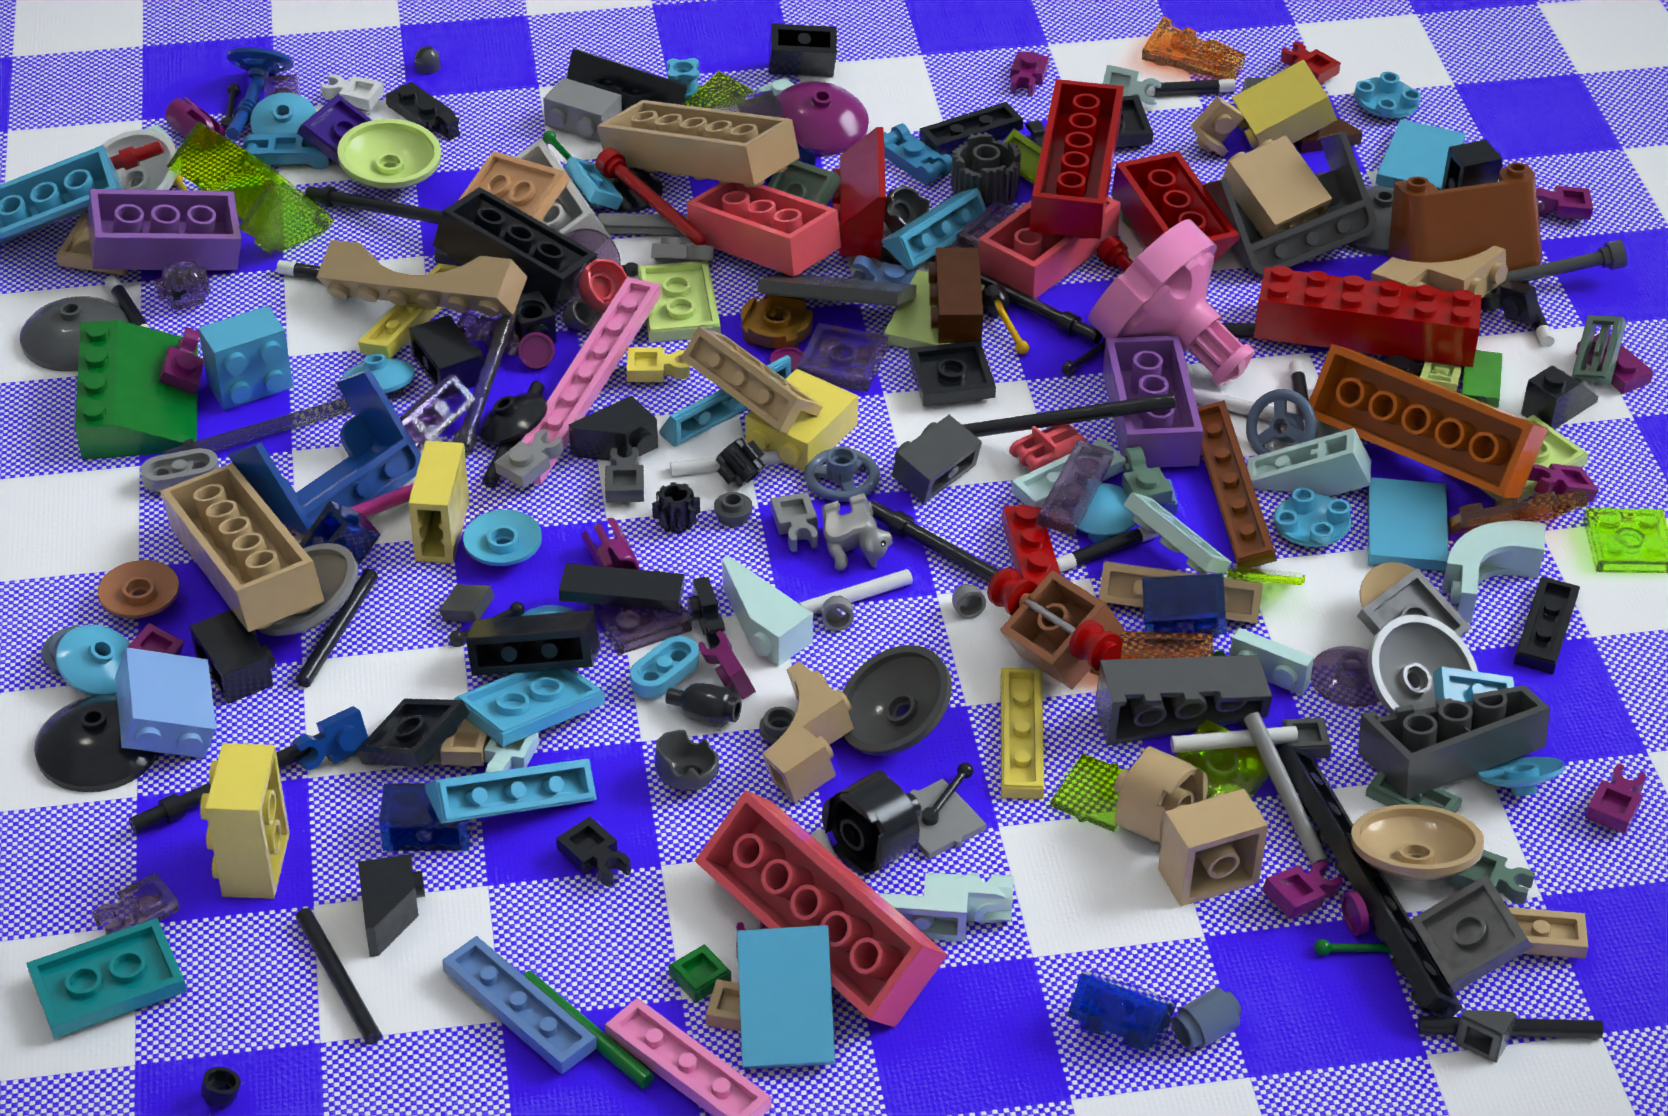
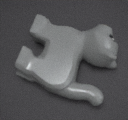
(854, 530)

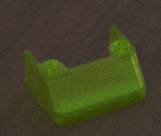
(264, 199)

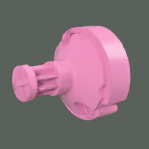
(1167, 296)

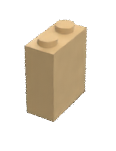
(1275, 186)

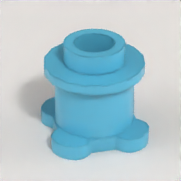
(685, 72)

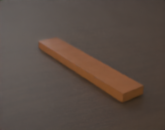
(1234, 488)

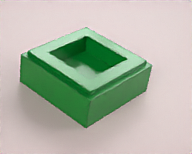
(698, 972)

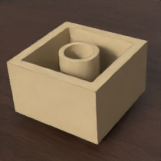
(1212, 847)

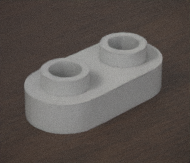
(177, 467)

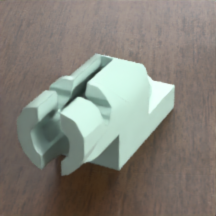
(953, 901)

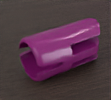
(185, 114)
(611, 552)

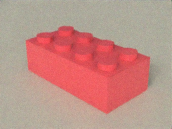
(766, 226)
(1037, 260)

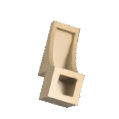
(1475, 273)
(802, 755)

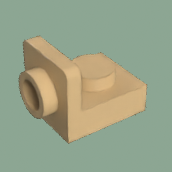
(1215, 125)

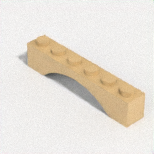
(480, 285)

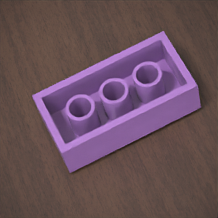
(163, 228)
(1151, 368)

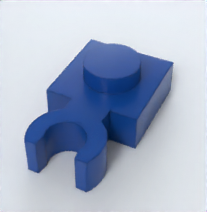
(337, 739)

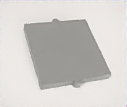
(955, 823)

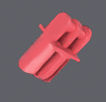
(1045, 445)

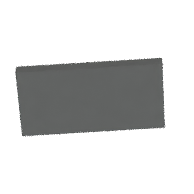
(837, 289)

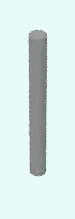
(1285, 788)

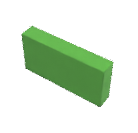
(1483, 377)

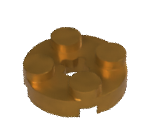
(762, 329)

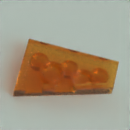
(1541, 507)

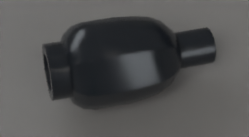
(706, 703)

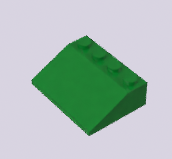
(120, 396)

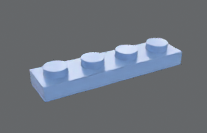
(519, 1004)

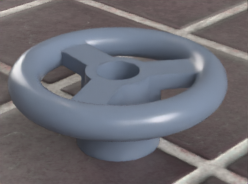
(1295, 424)
(841, 465)

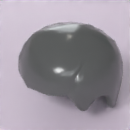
(903, 207)
(685, 763)

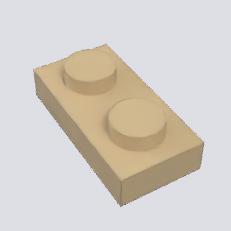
(1553, 932)

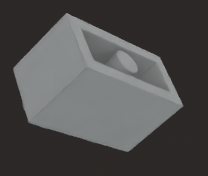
(579, 108)

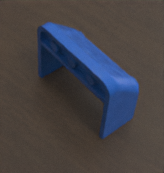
(378, 460)

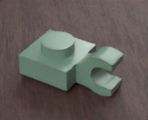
(1144, 480)

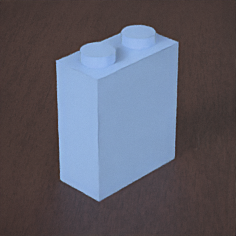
(165, 703)

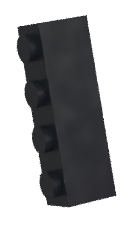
(493, 228)

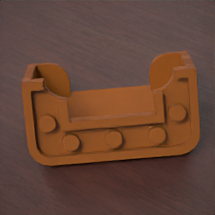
(1467, 220)

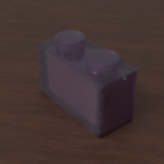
(437, 410)

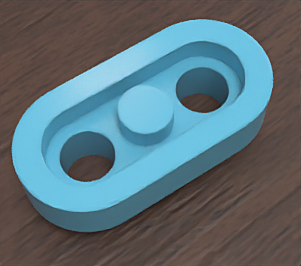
(664, 666)

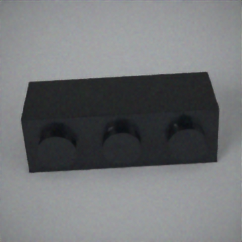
(533, 643)

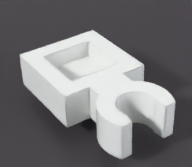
(358, 91)

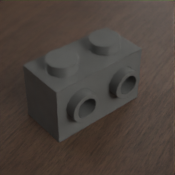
(936, 458)

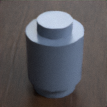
(1207, 1018)

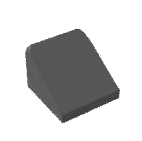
(1485, 1032)

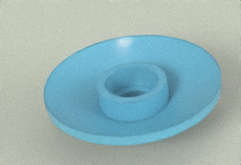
(266, 113)
(389, 372)
(502, 537)
(83, 666)
(1523, 774)

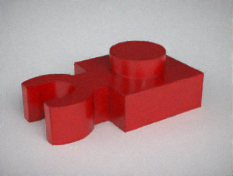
(1320, 64)

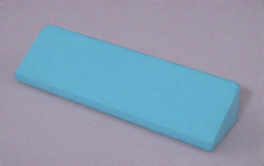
(934, 229)
(710, 411)
(511, 790)

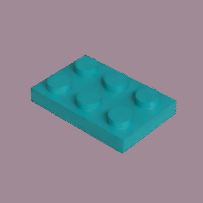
(106, 977)

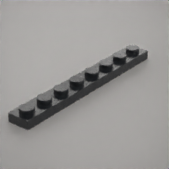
(1391, 921)

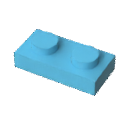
(593, 184)
(1462, 684)

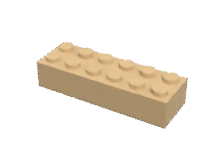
(701, 142)
(242, 547)

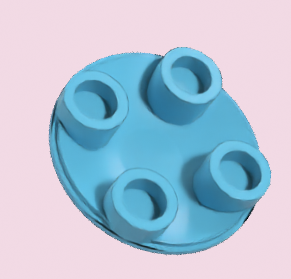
(1387, 96)
(1107, 514)
(1312, 518)

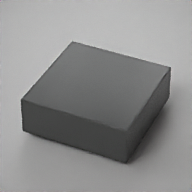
(467, 603)
(1311, 736)

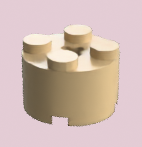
(1155, 786)

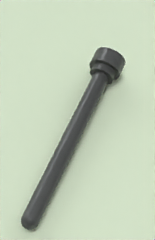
(1610, 256)

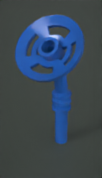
(260, 65)

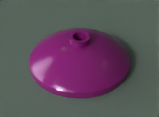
(824, 116)

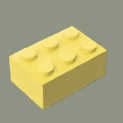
(246, 820)

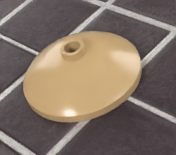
(1417, 842)

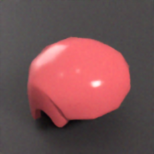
(600, 283)

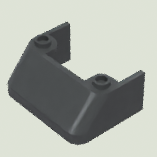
(1346, 219)

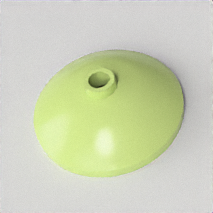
(389, 153)

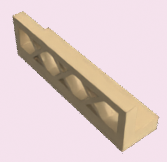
(748, 379)
(1123, 586)

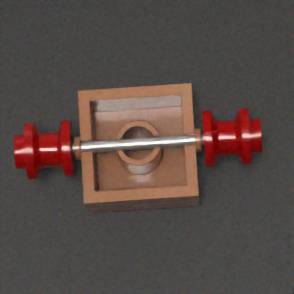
(1056, 624)

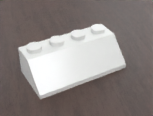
(570, 208)

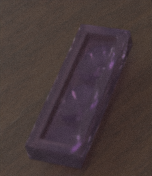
(1075, 488)

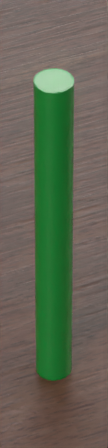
(605, 1045)

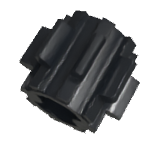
(740, 462)
(676, 507)

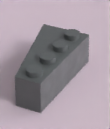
(1177, 694)
(1453, 739)

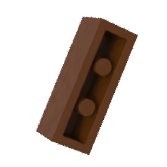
(956, 294)

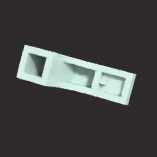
(1490, 551)

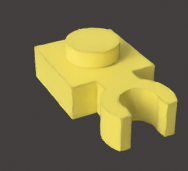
(652, 363)

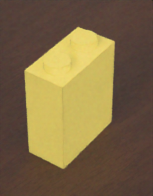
(1284, 105)
(809, 432)
(439, 502)

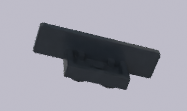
(625, 80)

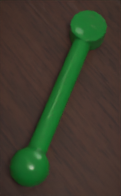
(550, 138)
(1323, 947)

